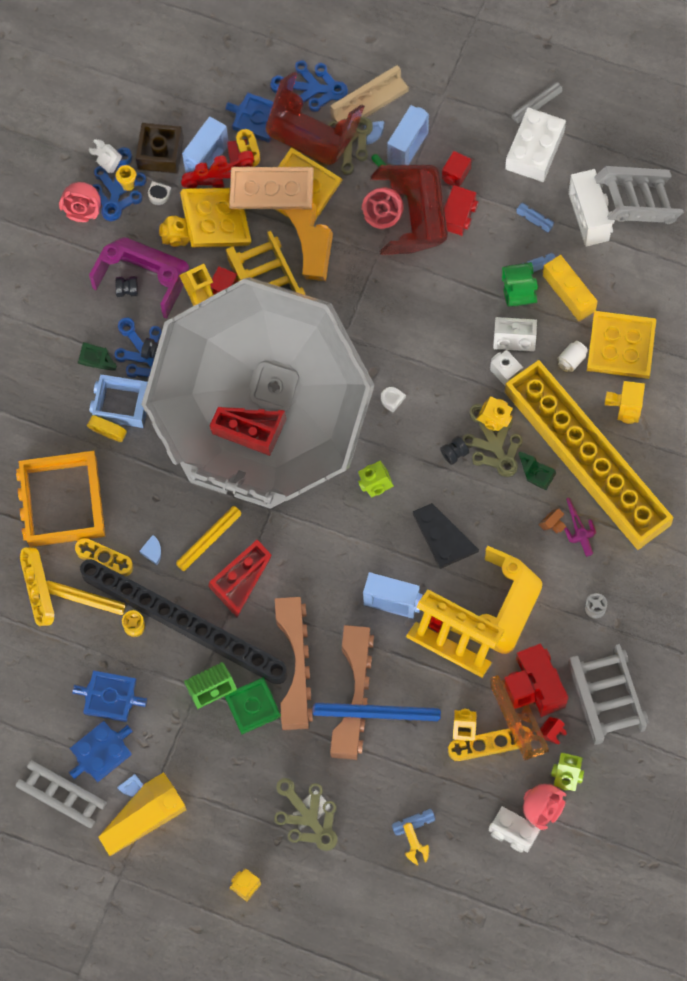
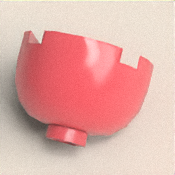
(80, 202)
(382, 207)
(543, 804)

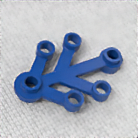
(313, 86)
(117, 190)
(134, 356)

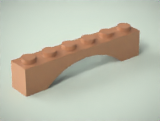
(294, 705)
(346, 735)

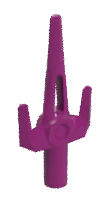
(581, 534)

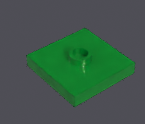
(252, 706)

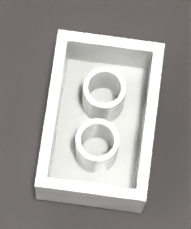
(535, 144)
(590, 208)

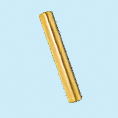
(208, 538)
(86, 598)

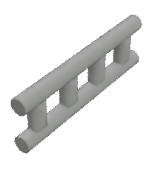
(57, 781)

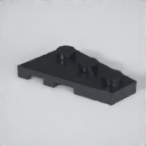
(442, 536)

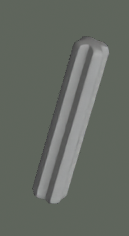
(538, 101)

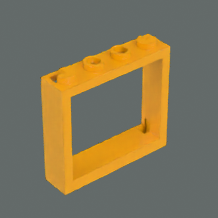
(53, 463)

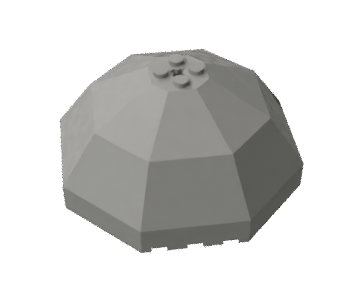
(227, 357)

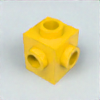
(174, 231)
(495, 414)

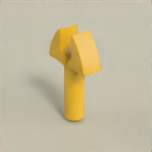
(414, 844)

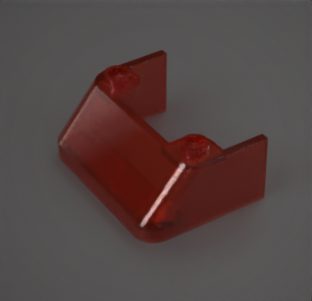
(305, 133)
(425, 205)

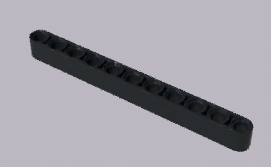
(176, 613)

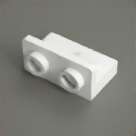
(515, 334)
(514, 830)

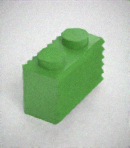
(210, 685)

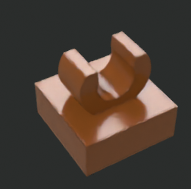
(552, 521)

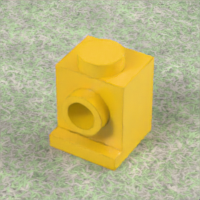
(464, 719)
(245, 884)

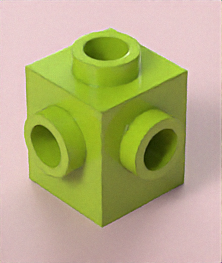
(375, 479)
(568, 772)

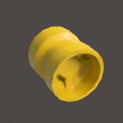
(131, 619)

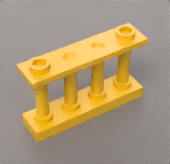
(237, 259)
(461, 619)

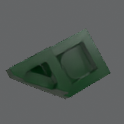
(96, 357)
(535, 472)

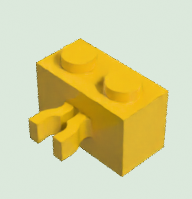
(629, 401)

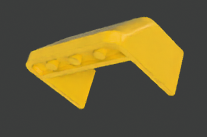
(518, 601)

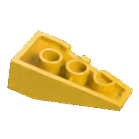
(147, 810)

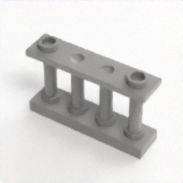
(644, 179)
(586, 689)

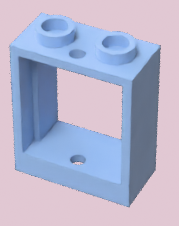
(408, 136)
(206, 145)
(120, 384)
(391, 595)

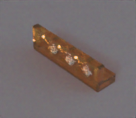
(514, 721)

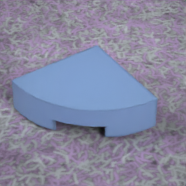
(376, 131)
(152, 550)
(130, 786)

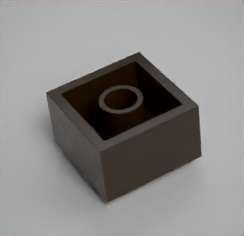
(159, 148)

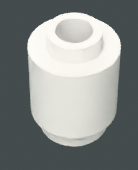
(572, 356)

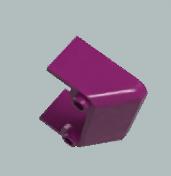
(163, 264)

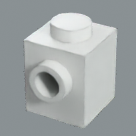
(505, 366)

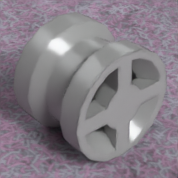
(595, 601)

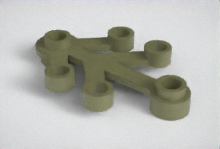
(361, 135)
(494, 445)
(309, 816)

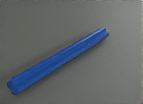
(375, 711)

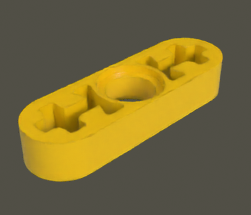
(103, 549)

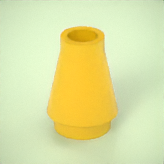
(126, 177)

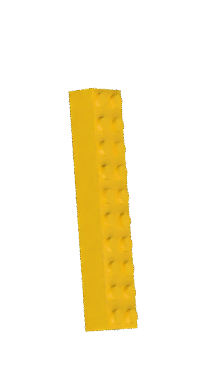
(588, 455)

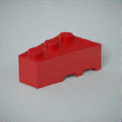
(249, 428)
(240, 577)
(545, 680)

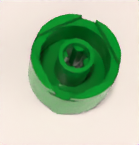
(519, 284)

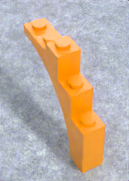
(315, 242)

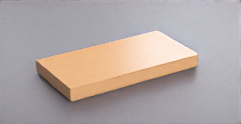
(271, 187)

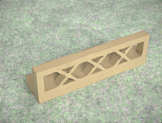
(372, 95)

